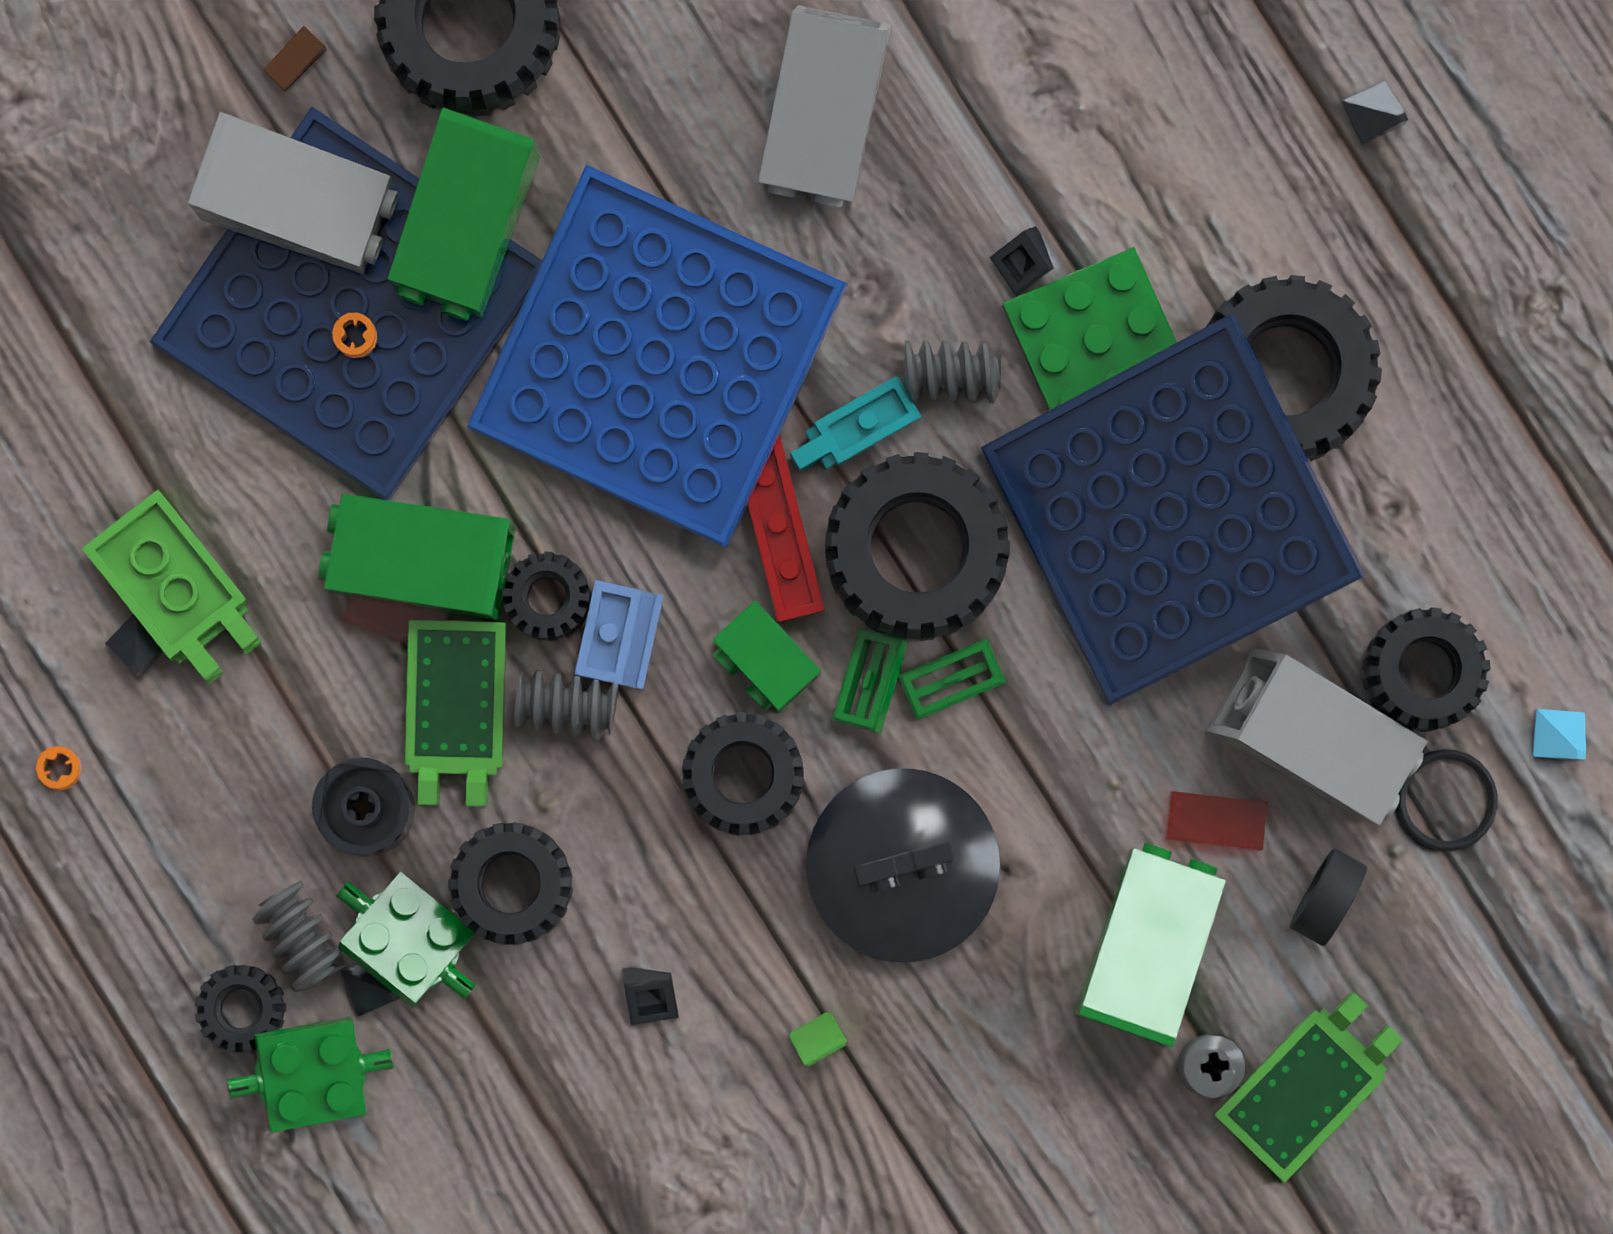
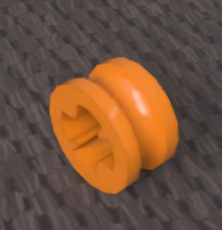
(340, 335)
(64, 781)

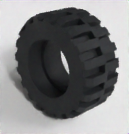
(474, 84)
(1342, 336)
(925, 481)

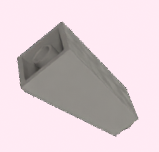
(823, 105)
(292, 194)
(1318, 735)

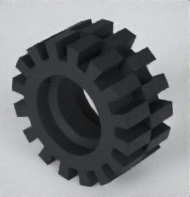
(525, 575)
(215, 991)

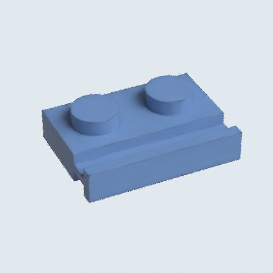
(618, 635)

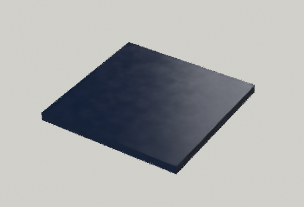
(263, 335)
(1172, 510)

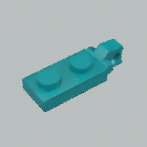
(857, 426)

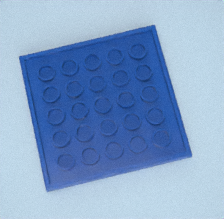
(657, 355)

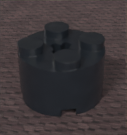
(348, 784)

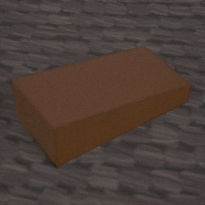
(295, 58)

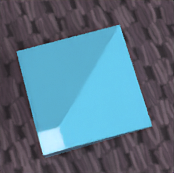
(1559, 735)

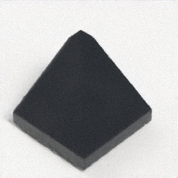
(1374, 112)
(1023, 260)
(134, 646)
(366, 990)
(649, 995)

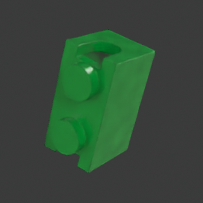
(765, 657)

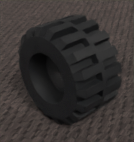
(1455, 640)
(734, 731)
(468, 875)

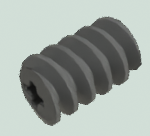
(952, 371)
(565, 705)
(298, 938)
(1224, 1079)

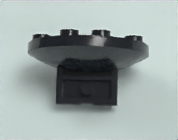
(903, 865)

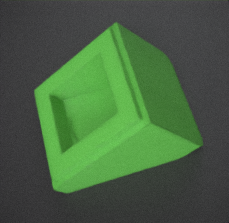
(818, 1038)

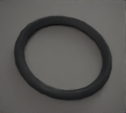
(1485, 824)

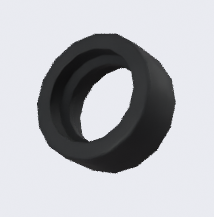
(1328, 897)

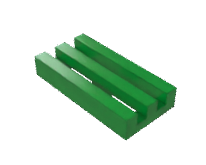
(886, 685)
(914, 695)

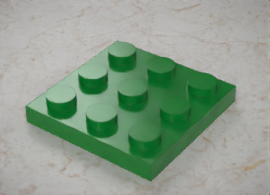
(1089, 326)

